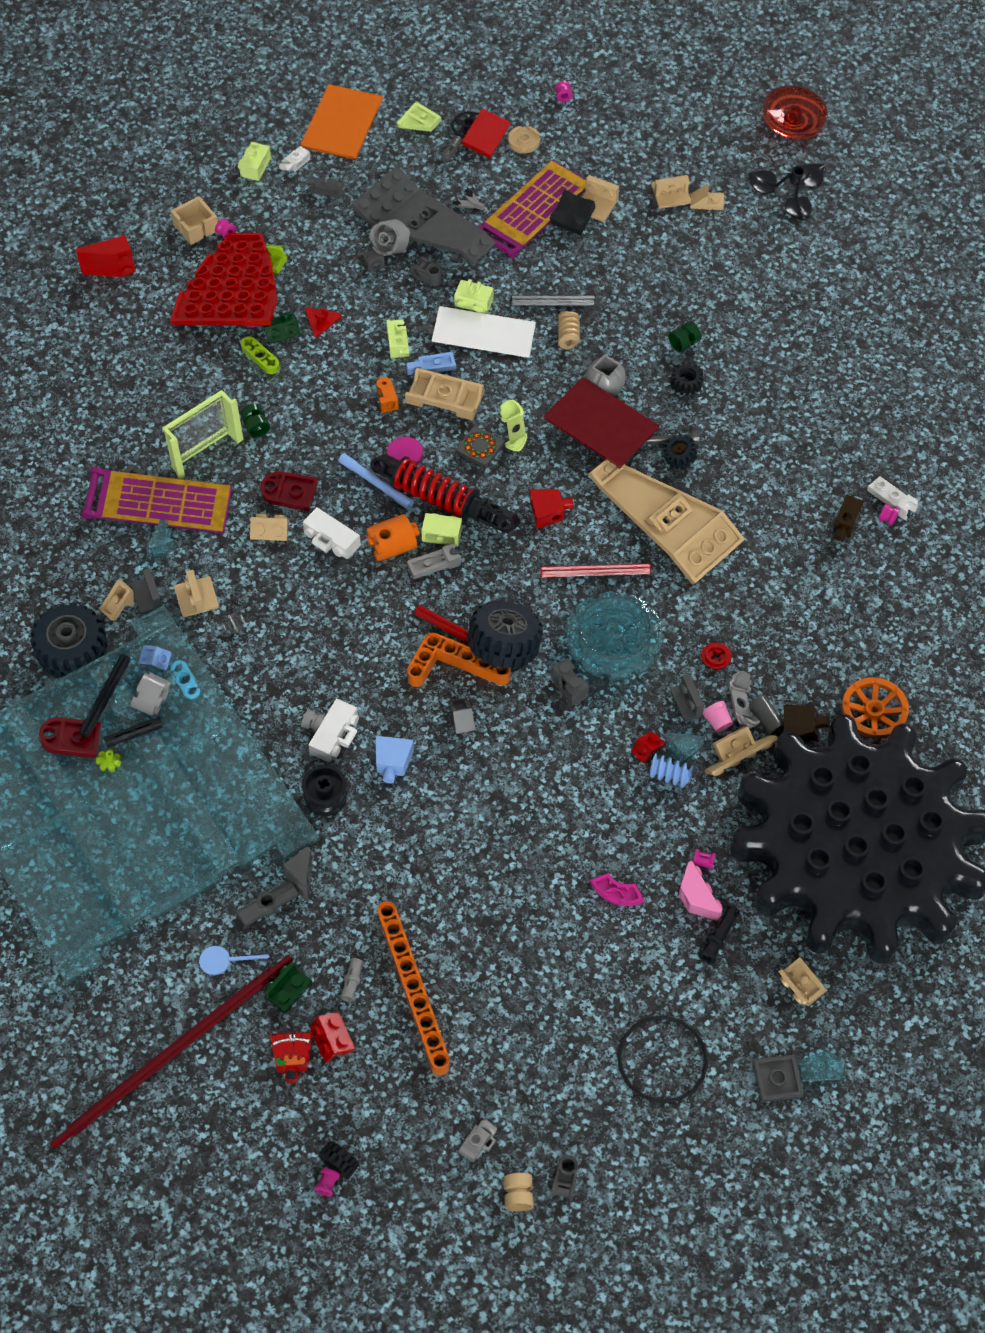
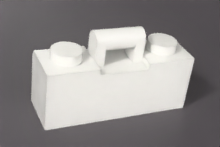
(330, 534)
(332, 730)

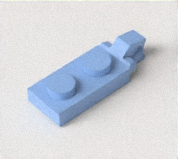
(434, 363)

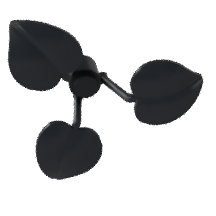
(799, 208)

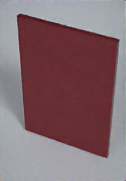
(601, 422)

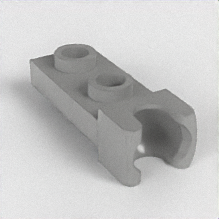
(434, 561)

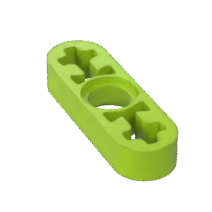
(259, 348)

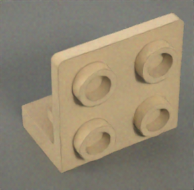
(603, 194)

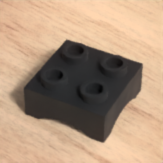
(572, 212)

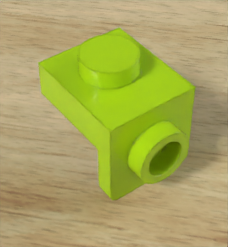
(277, 256)

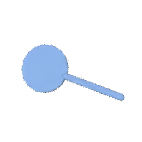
(216, 960)

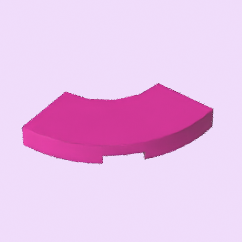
(617, 892)

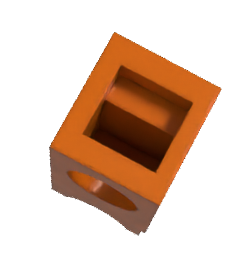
(385, 390)

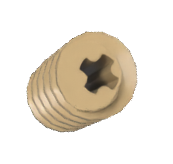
(568, 329)

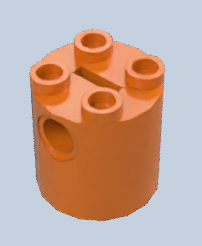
(392, 537)

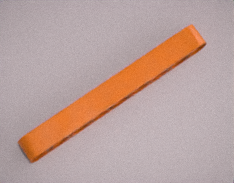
(413, 996)

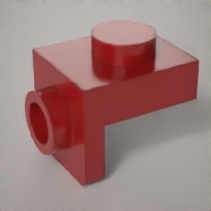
(647, 745)

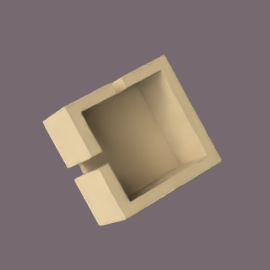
(194, 220)

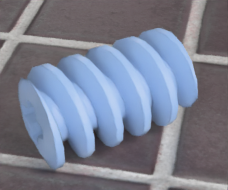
(670, 771)

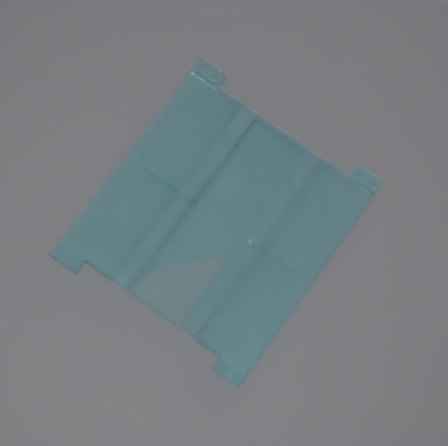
(133, 843)

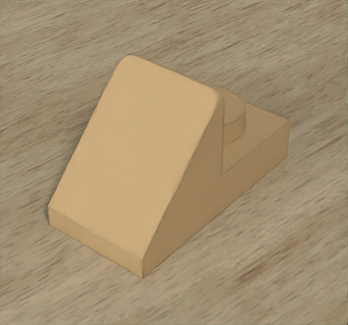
(706, 200)
(117, 599)

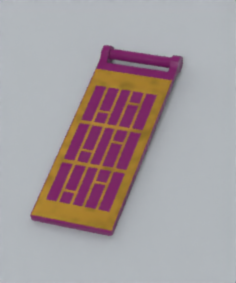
(531, 206)
(152, 498)

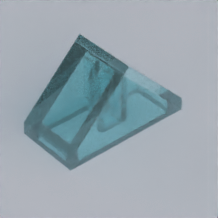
(683, 745)
(822, 1067)

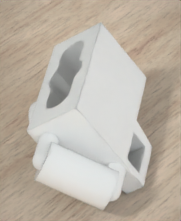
(295, 159)

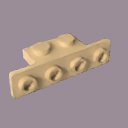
(737, 747)

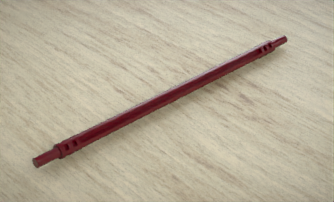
(170, 1052)

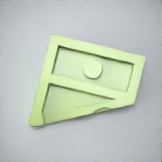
(419, 118)

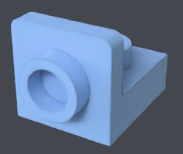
(155, 657)

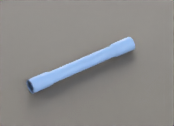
(398, 496)

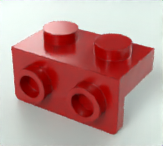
(331, 1036)

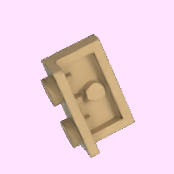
(269, 528)
(802, 982)

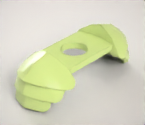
(513, 415)

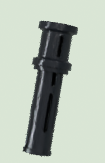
(715, 941)

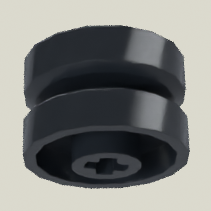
(324, 790)

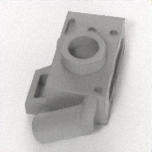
(477, 1140)

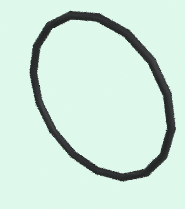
(653, 1098)

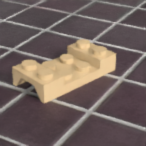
(445, 393)

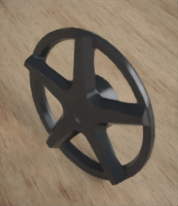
(466, 123)

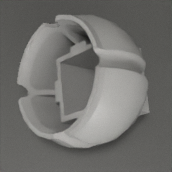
(611, 383)

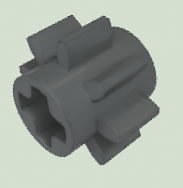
(233, 621)

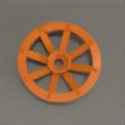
(876, 706)

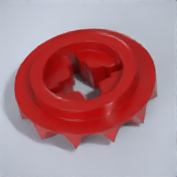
(717, 649)

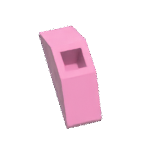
(698, 895)

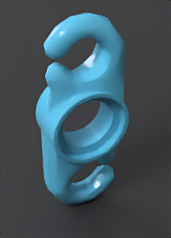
(185, 688)

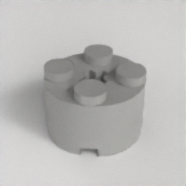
(389, 237)
(150, 694)

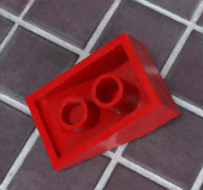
(107, 258)

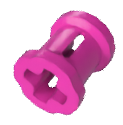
(704, 859)
(326, 1182)

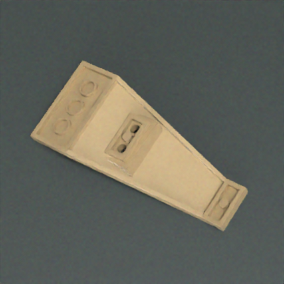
(692, 538)

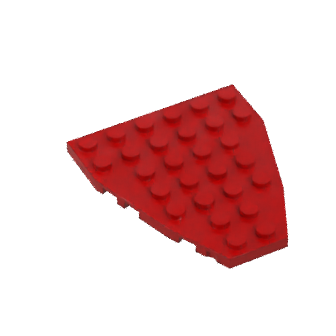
(230, 286)

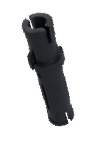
(133, 732)

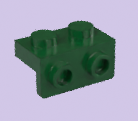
(282, 328)

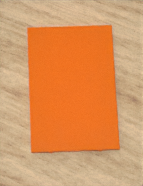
(341, 121)

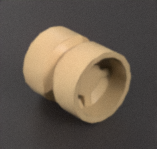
(518, 1193)

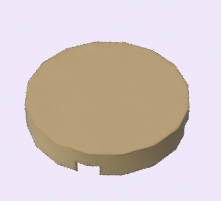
(524, 139)

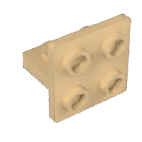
(671, 191)
(196, 595)

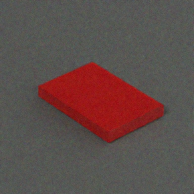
(486, 133)

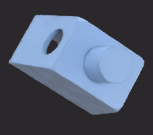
(393, 756)

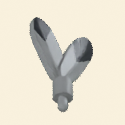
(471, 202)

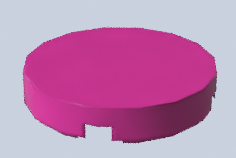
(406, 447)

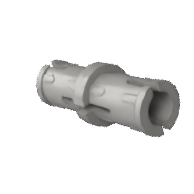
(352, 980)

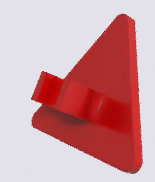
(321, 319)

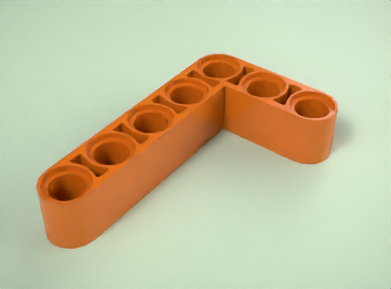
(456, 659)

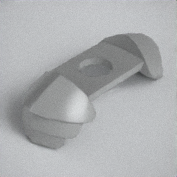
(739, 687)

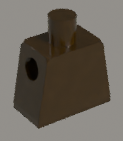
(847, 517)
(804, 721)

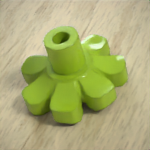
(108, 760)

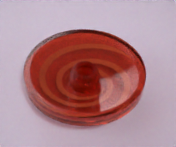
(795, 112)

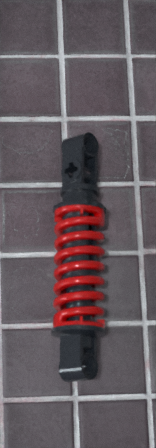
(443, 493)

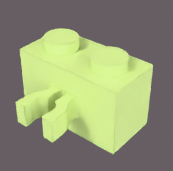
(254, 161)
(473, 296)

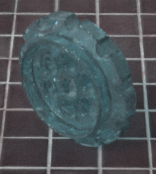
(614, 635)

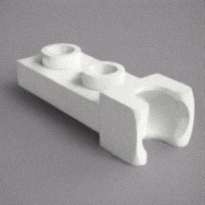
(894, 497)

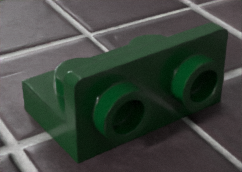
(287, 987)

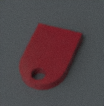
(290, 490)
(68, 739)

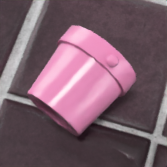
(718, 716)

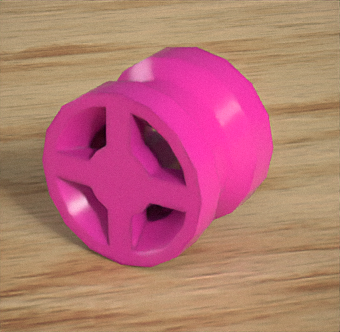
(563, 91)
(224, 228)
(889, 514)

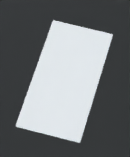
(483, 331)

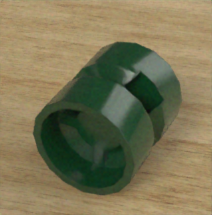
(684, 336)
(255, 420)

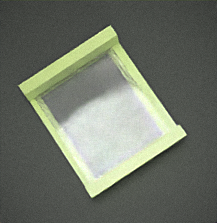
(201, 428)

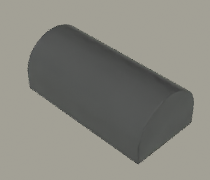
(768, 716)

